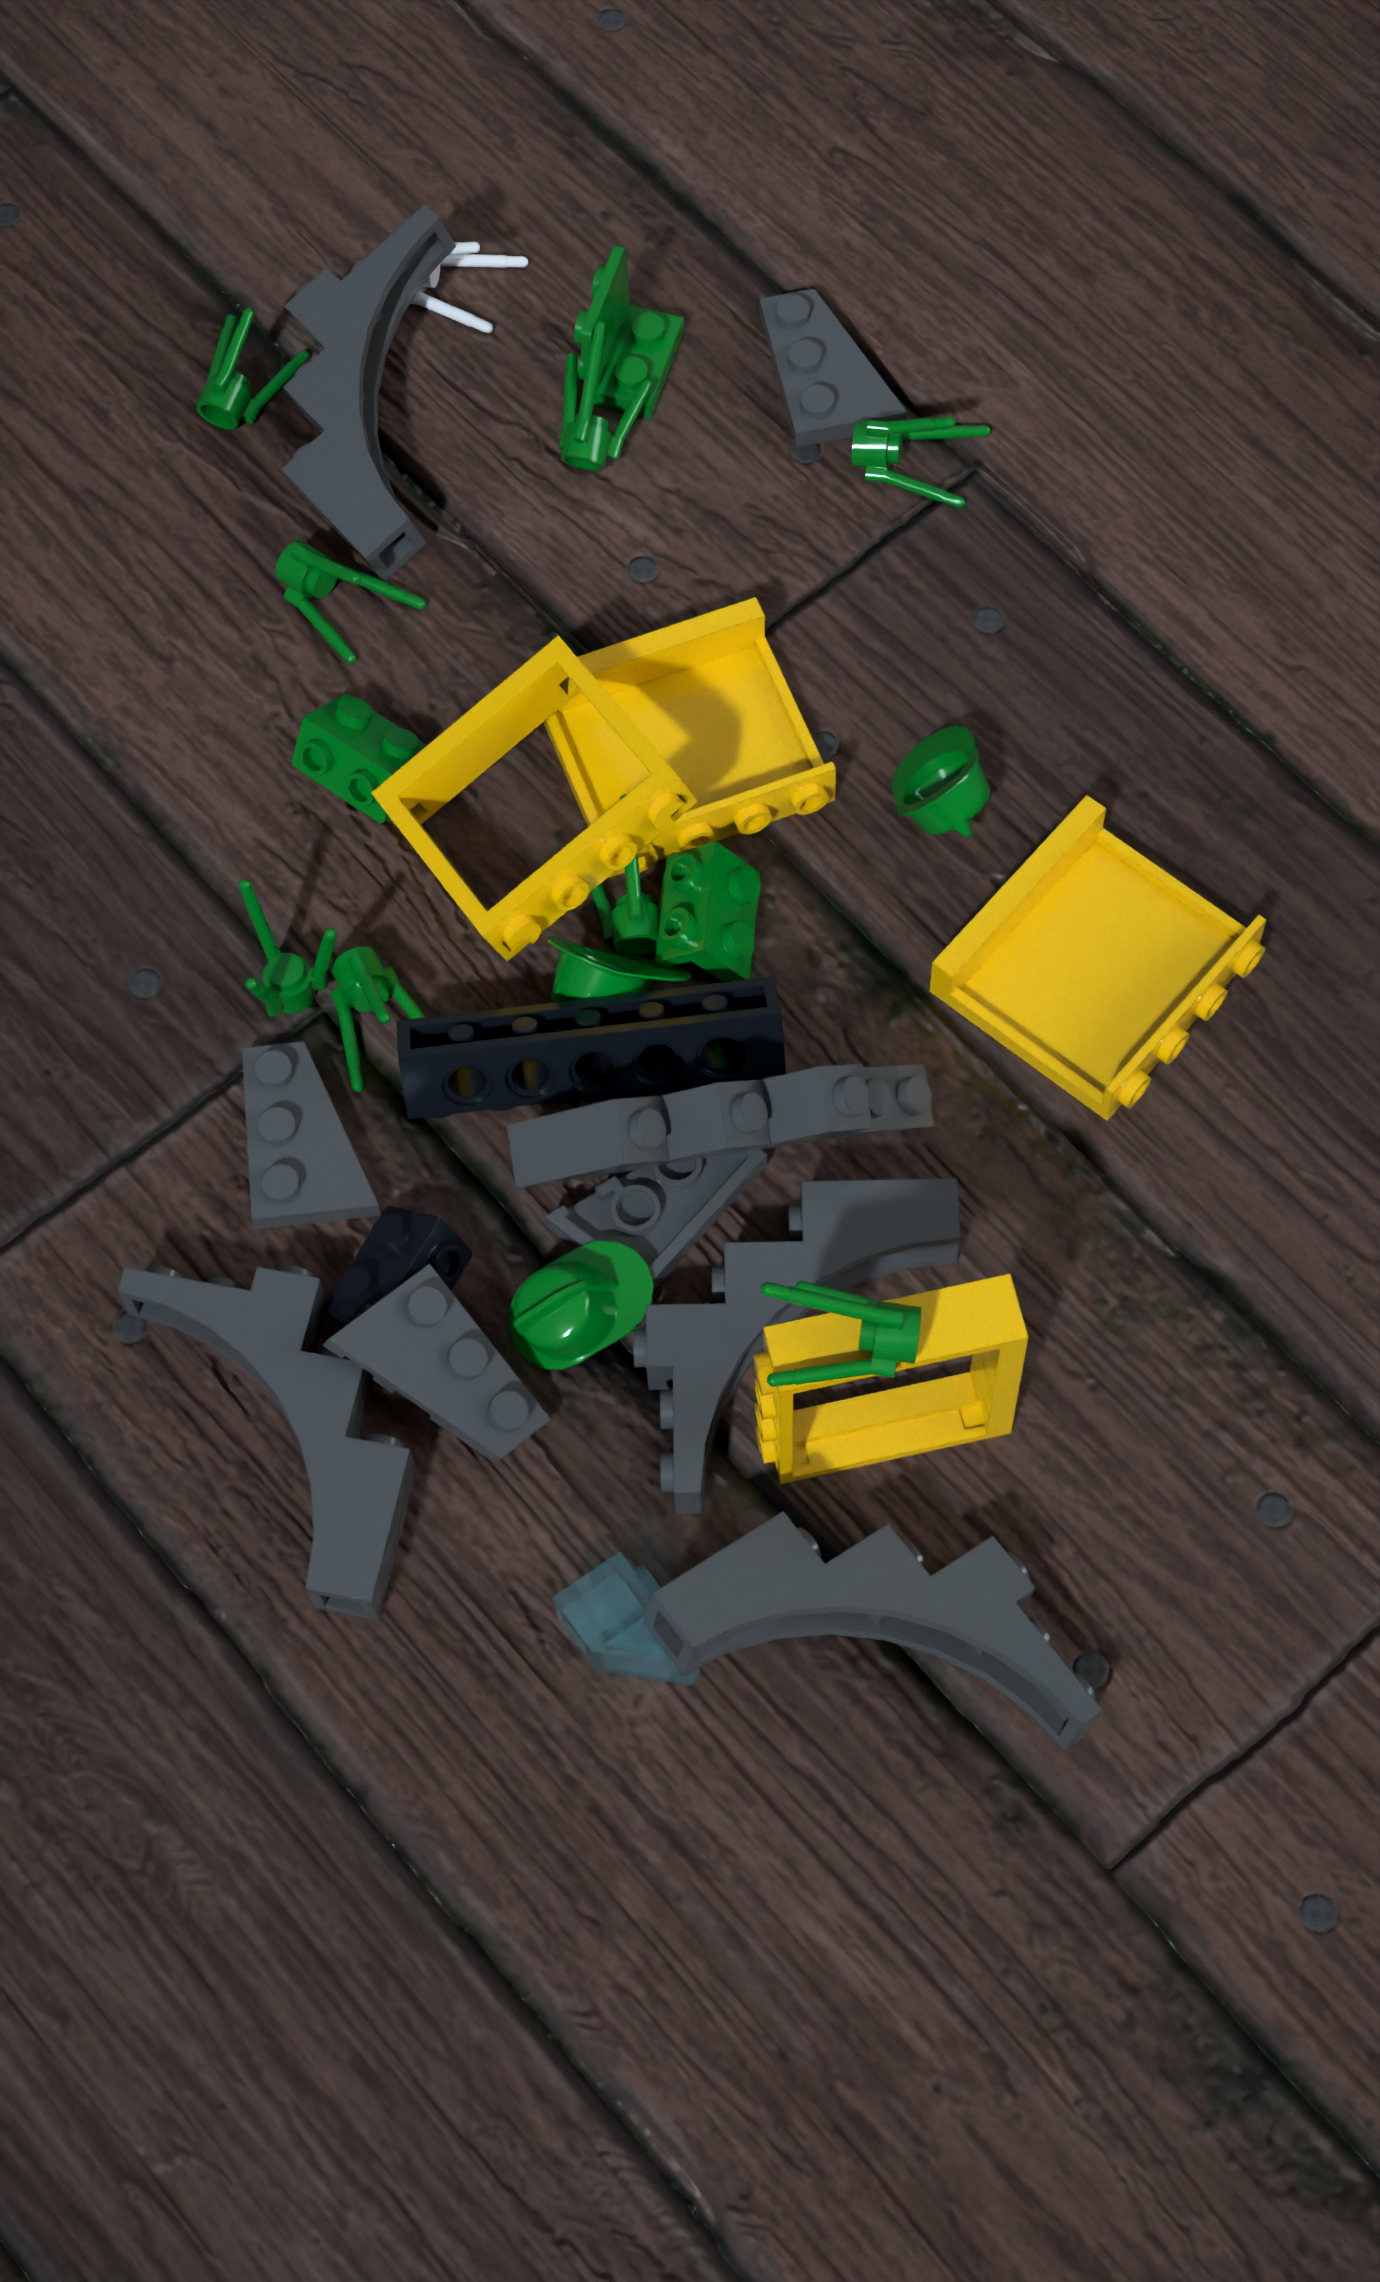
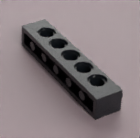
(564, 1034)

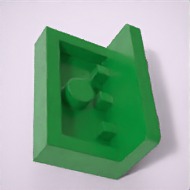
(353, 751)
(709, 912)

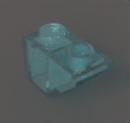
(606, 1618)

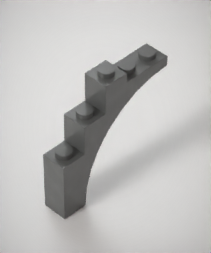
(339, 389)
(719, 1121)
(836, 1240)
(273, 1335)
(878, 1589)

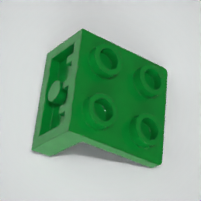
(636, 340)

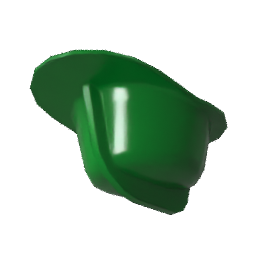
(942, 783)
(600, 973)
(580, 1304)

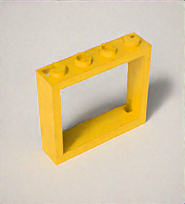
(481, 740)
(903, 1421)

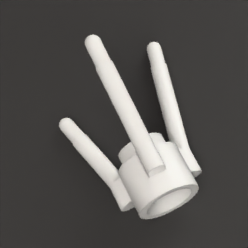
(461, 257)

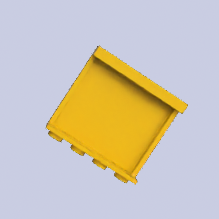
(714, 713)
(1094, 963)

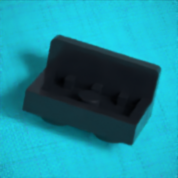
(393, 1252)

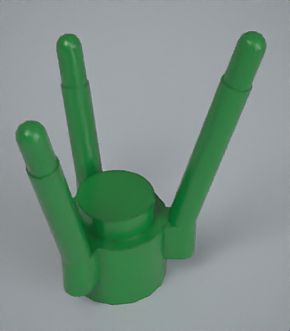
(226, 391)
(585, 436)
(881, 443)
(315, 574)
(635, 919)
(287, 977)
(365, 987)
(885, 1329)

